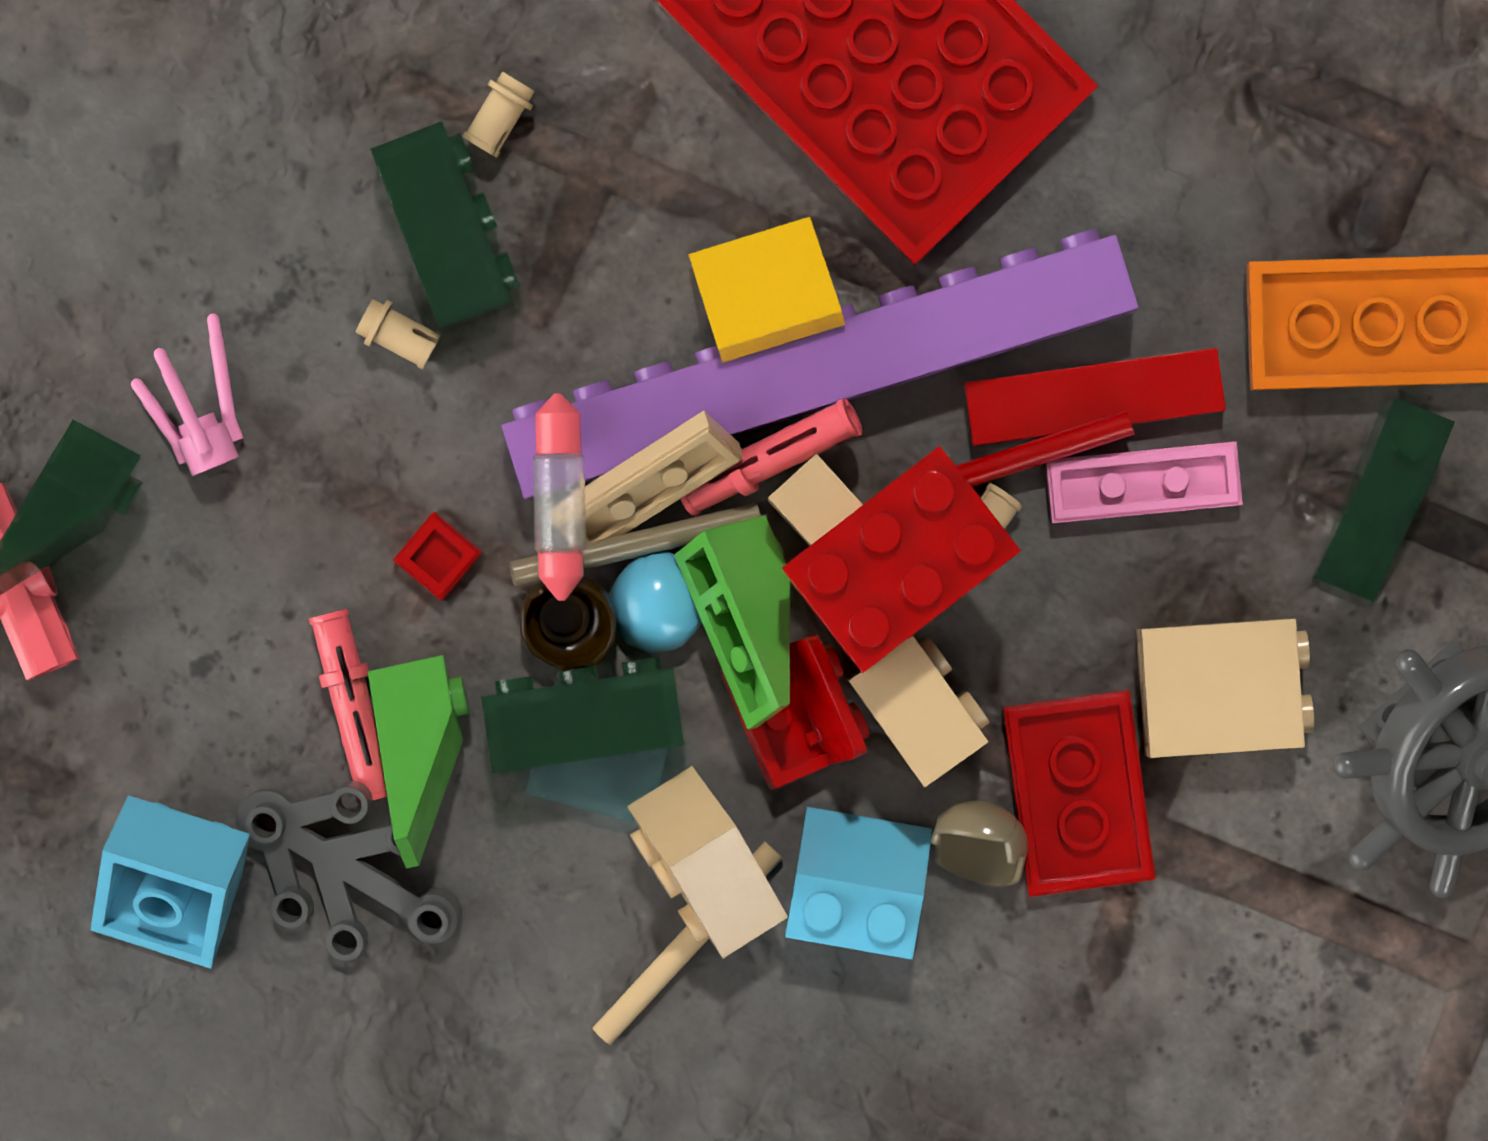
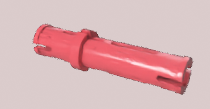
(778, 453)
(333, 631)

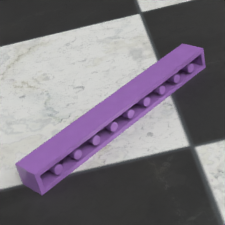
(868, 354)

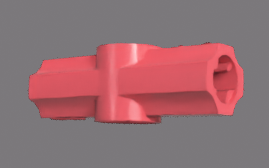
(32, 615)

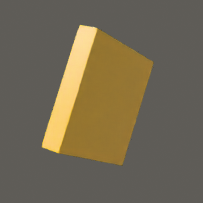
(766, 289)

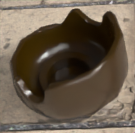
(572, 630)

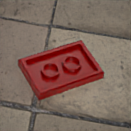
(1079, 792)

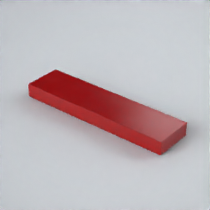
(1070, 397)

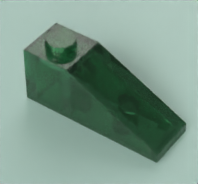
(1383, 497)
(69, 502)

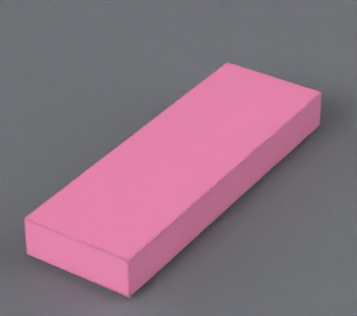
(1143, 482)

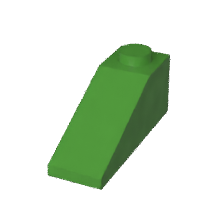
(745, 611)
(418, 744)

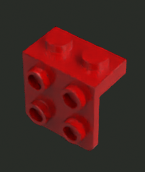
(817, 723)

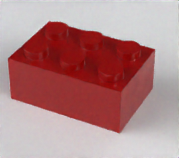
(901, 559)

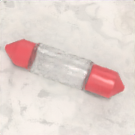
(559, 496)

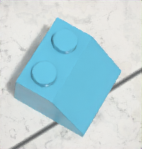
(168, 881)
(859, 883)

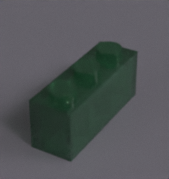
(446, 225)
(583, 716)

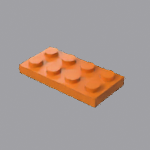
(1367, 322)

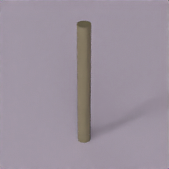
(639, 542)

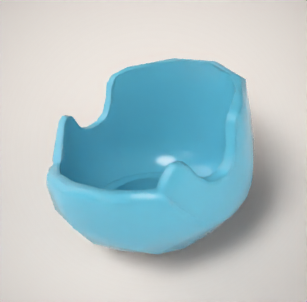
(654, 604)

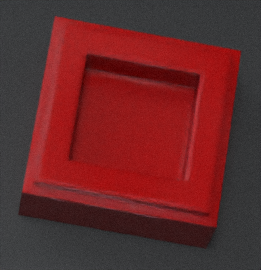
(437, 556)

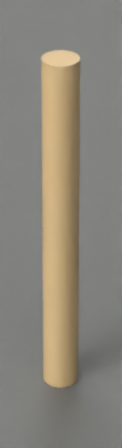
(664, 968)

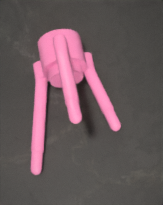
(203, 439)

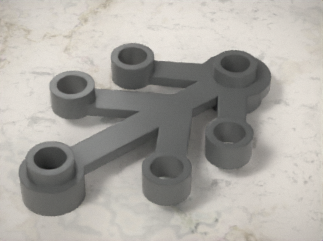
(336, 864)

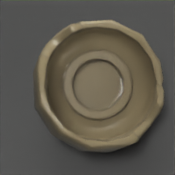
(980, 843)

